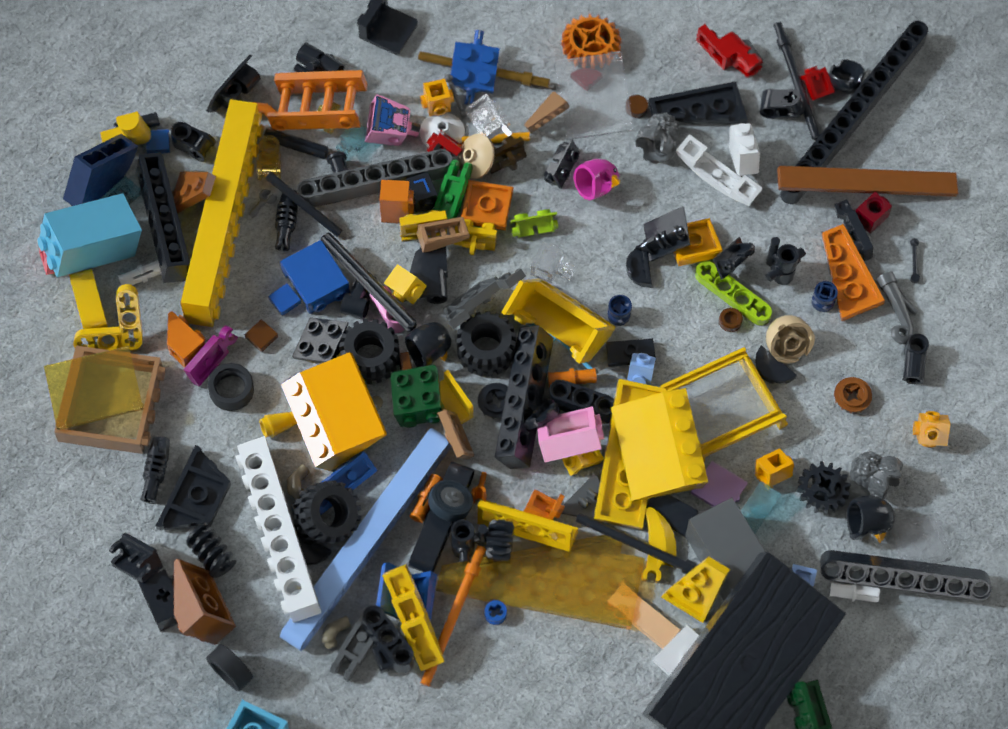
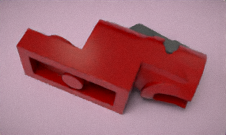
(730, 51)

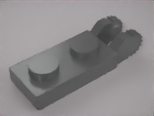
(354, 648)

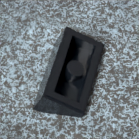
(674, 511)

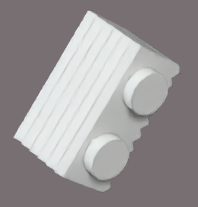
(744, 149)

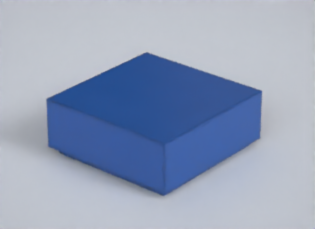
(159, 142)
(284, 299)

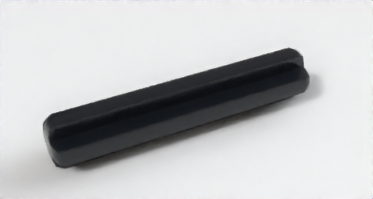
(299, 144)

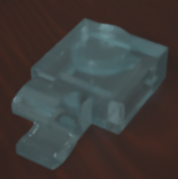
(352, 139)

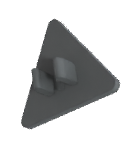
(584, 499)

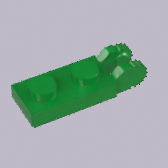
(453, 189)

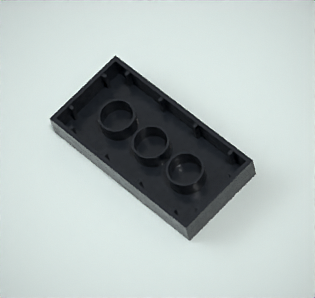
(748, 653)

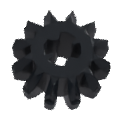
(500, 540)

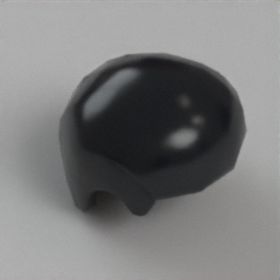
(846, 75)

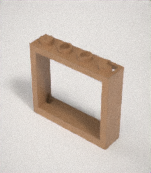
(140, 363)

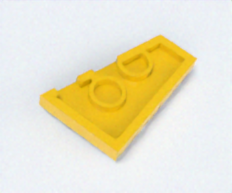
(698, 589)

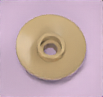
(480, 152)

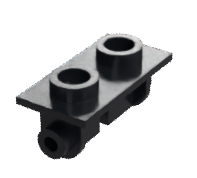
(566, 156)
(732, 257)

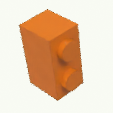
(395, 200)

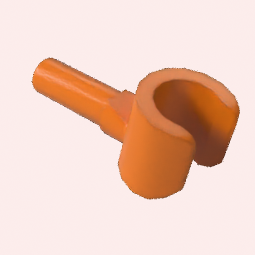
(480, 491)

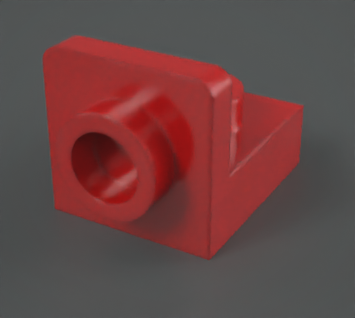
(817, 82)
(446, 142)

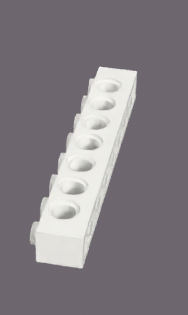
(305, 602)

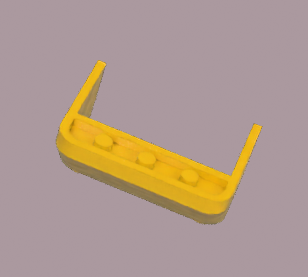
(560, 316)

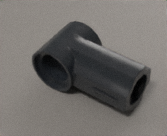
(356, 301)
(915, 360)

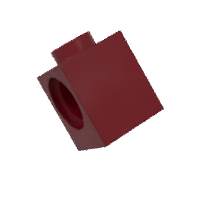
(870, 219)

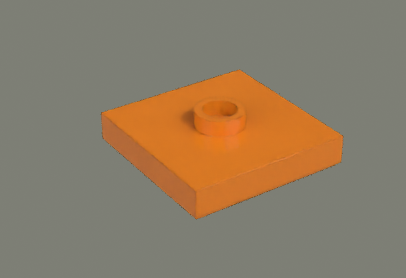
(487, 203)

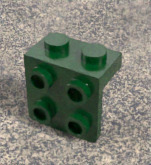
(416, 396)
(809, 706)

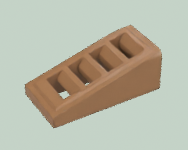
(549, 109)
(444, 240)

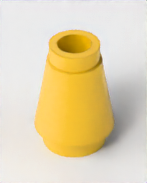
(276, 423)

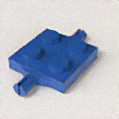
(474, 67)

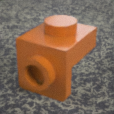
(544, 506)

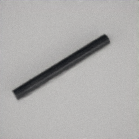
(305, 205)

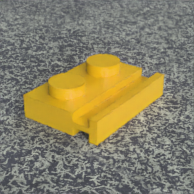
(410, 223)

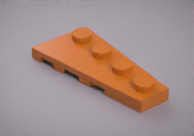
(849, 274)

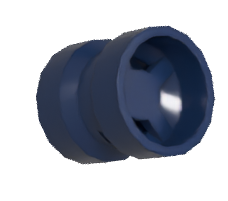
(821, 301)
(619, 304)

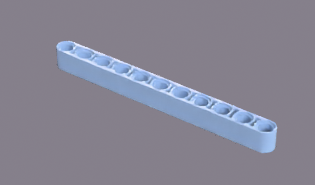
(369, 535)

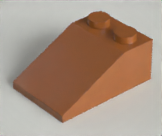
(199, 604)

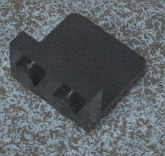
(385, 26)

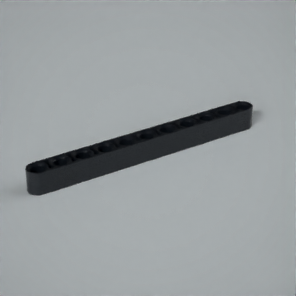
(862, 103)

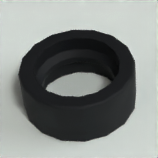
(226, 370)
(229, 667)

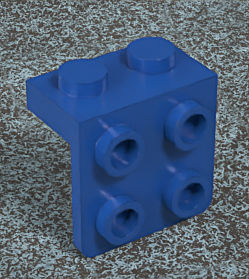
(425, 585)

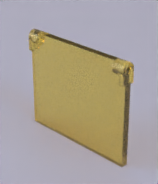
(93, 388)

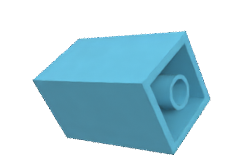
(89, 235)

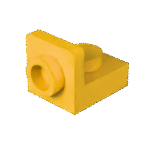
(576, 463)

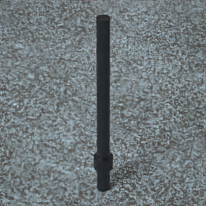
(784, 44)
(685, 566)

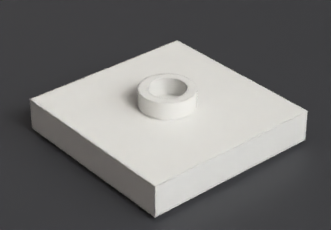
(675, 650)

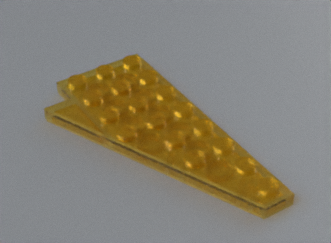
(584, 584)

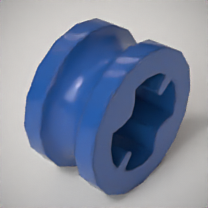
(493, 605)

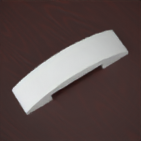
(717, 174)

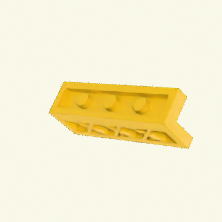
(529, 525)

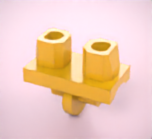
(480, 238)

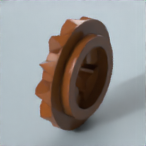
(850, 385)

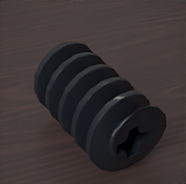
(209, 552)

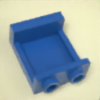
(315, 276)

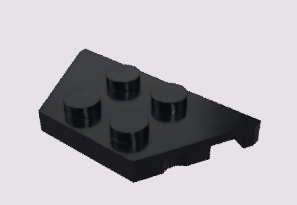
(195, 495)

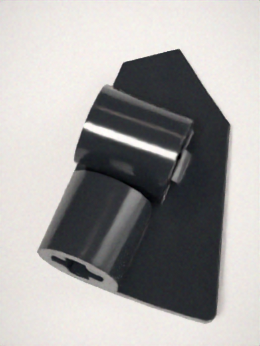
(240, 81)
(433, 272)

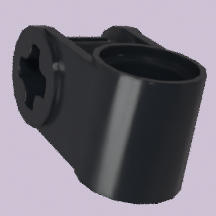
(779, 104)
(195, 143)

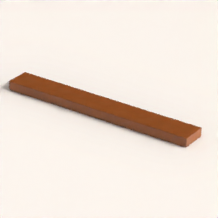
(867, 181)

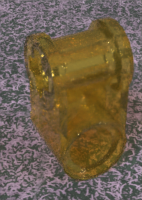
(271, 160)

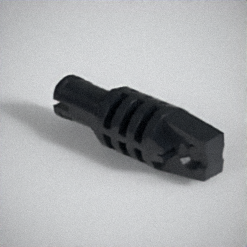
(285, 222)
(155, 468)

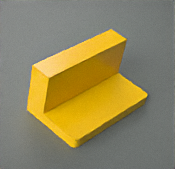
(455, 399)

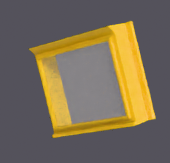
(728, 401)

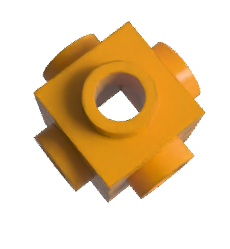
(437, 97)
(932, 429)

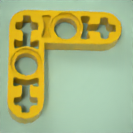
(120, 333)

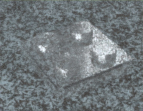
(921, 539)

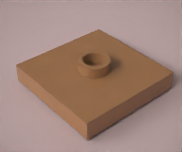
(456, 435)

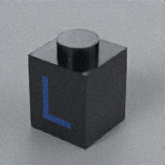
(424, 192)

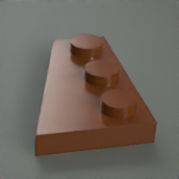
(192, 188)

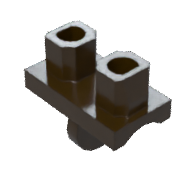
(508, 154)

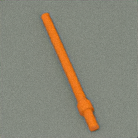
(472, 571)

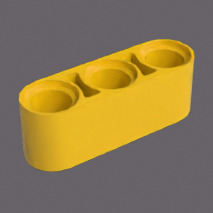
(88, 299)

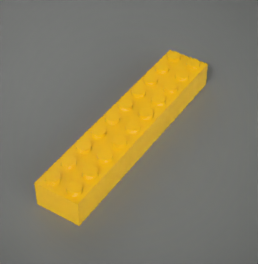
(221, 214)

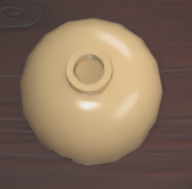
(789, 338)

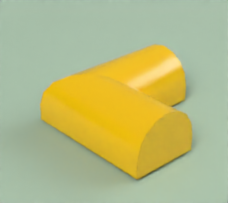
(131, 126)

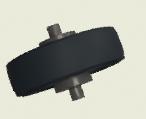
(450, 500)

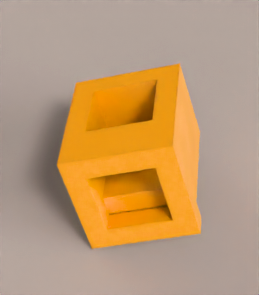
(774, 468)

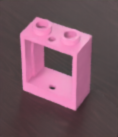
(571, 434)

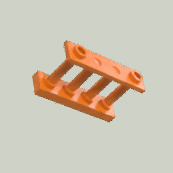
(317, 82)

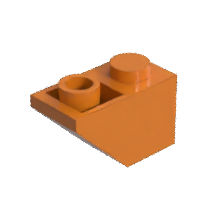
(182, 340)

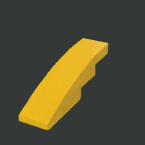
(413, 617)

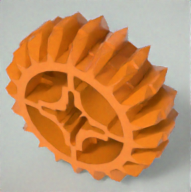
(590, 31)

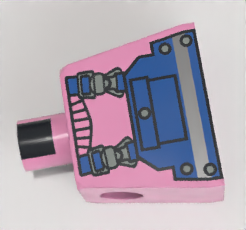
(389, 122)

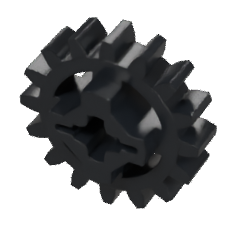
(826, 478)

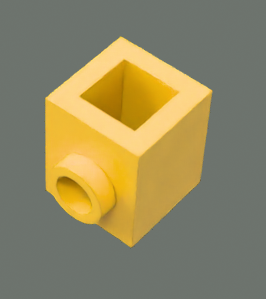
(404, 285)

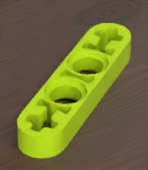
(730, 295)

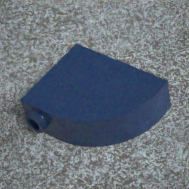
(99, 170)

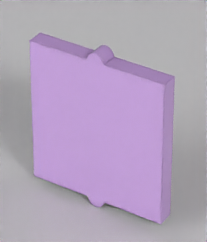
(720, 486)

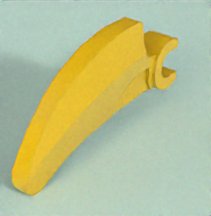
(661, 537)

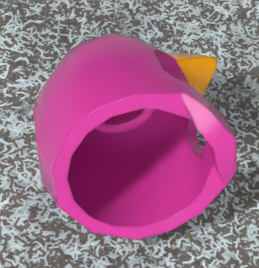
(595, 178)

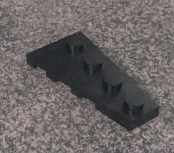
(703, 105)

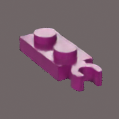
(210, 356)

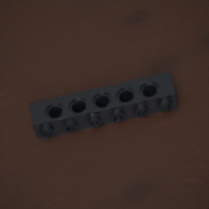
(162, 217)
(523, 396)

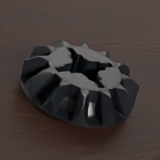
(485, 399)

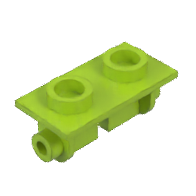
(543, 221)

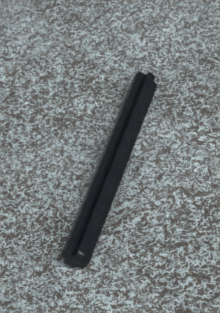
(369, 282)

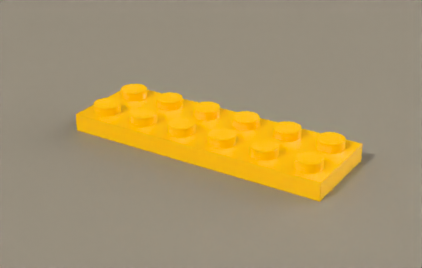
(614, 497)

